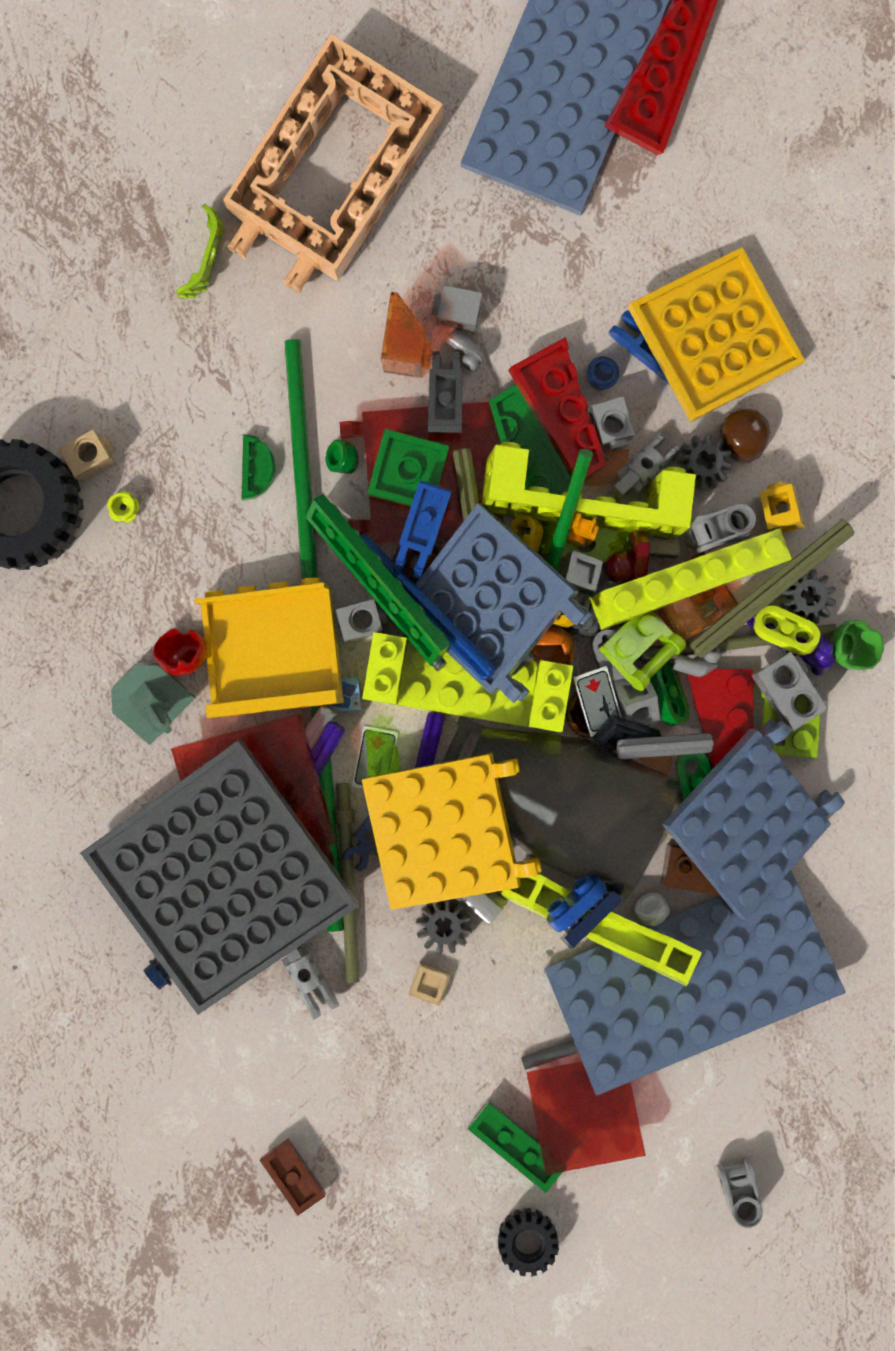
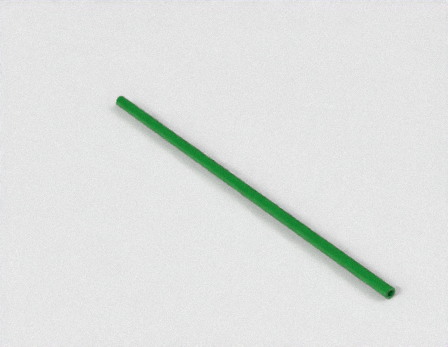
(305, 530)

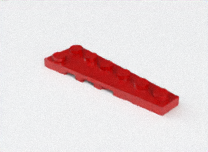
(659, 82)

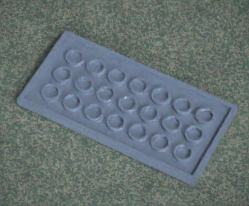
(555, 94)
(747, 977)

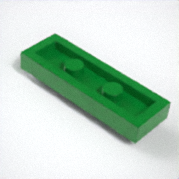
(512, 1144)

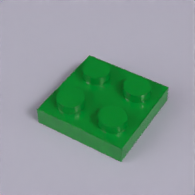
(403, 463)

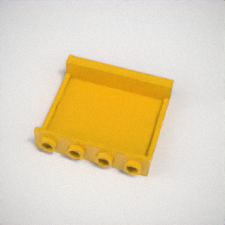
(271, 648)

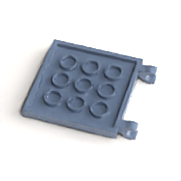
(498, 595)
(750, 820)

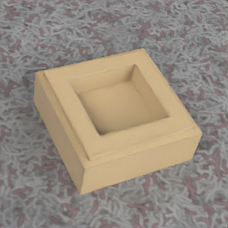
(429, 983)

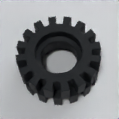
(528, 1262)

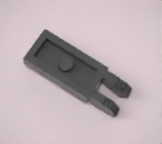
(445, 395)

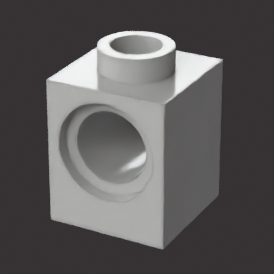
(457, 308)
(616, 410)
(581, 571)
(347, 615)
(637, 705)

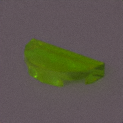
(381, 754)

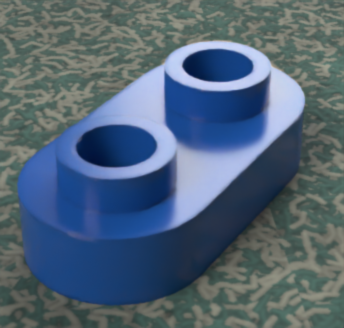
(585, 894)

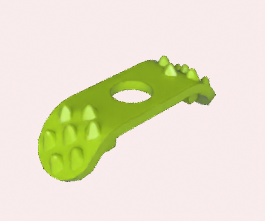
(199, 281)
(606, 542)

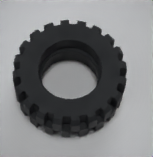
(59, 509)

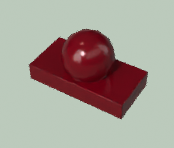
(627, 566)

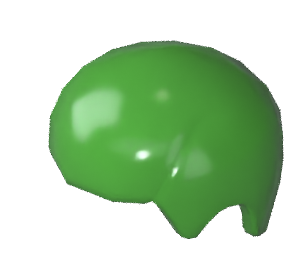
(857, 645)

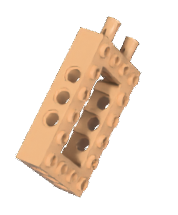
(253, 199)

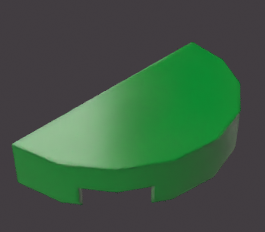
(257, 468)

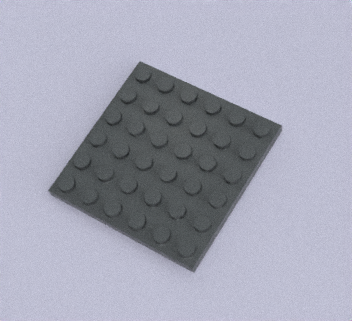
(220, 877)

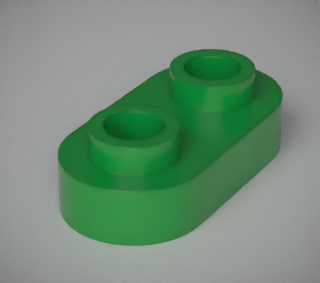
(671, 696)
(687, 780)

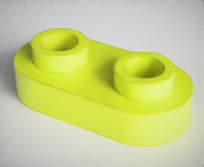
(787, 629)

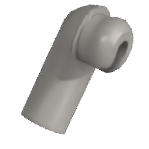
(472, 354)
(697, 666)

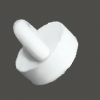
(652, 909)

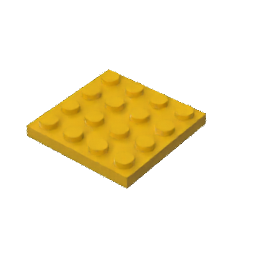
(716, 334)

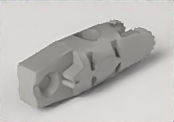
(643, 467)
(303, 959)

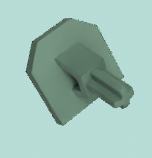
(149, 700)

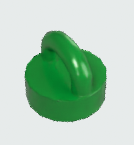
(342, 457)

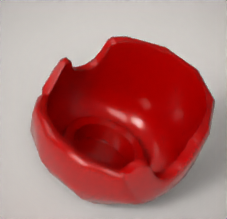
(180, 652)

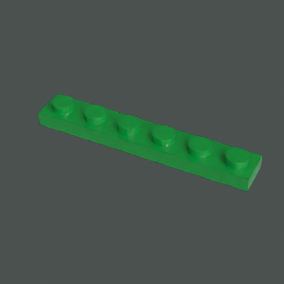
(377, 580)

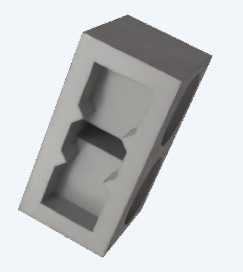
(782, 696)

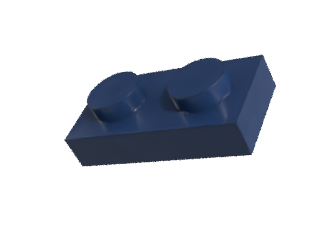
(590, 919)

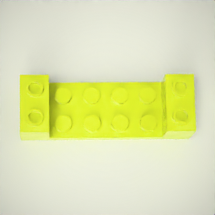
(663, 514)
(404, 678)

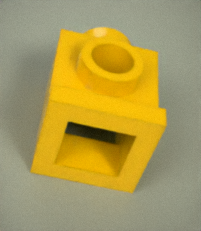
(772, 498)

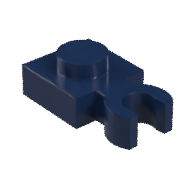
(365, 846)

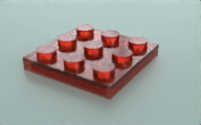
(577, 1125)

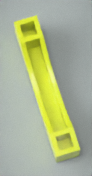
(690, 578)
(615, 932)

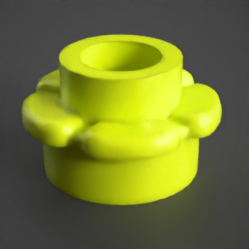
(118, 499)

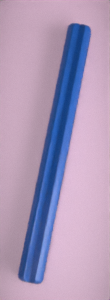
(460, 644)

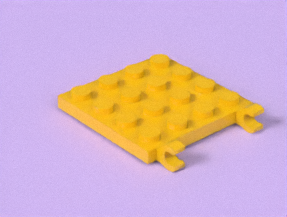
(444, 831)

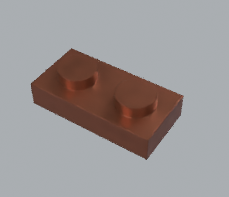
(292, 1177)

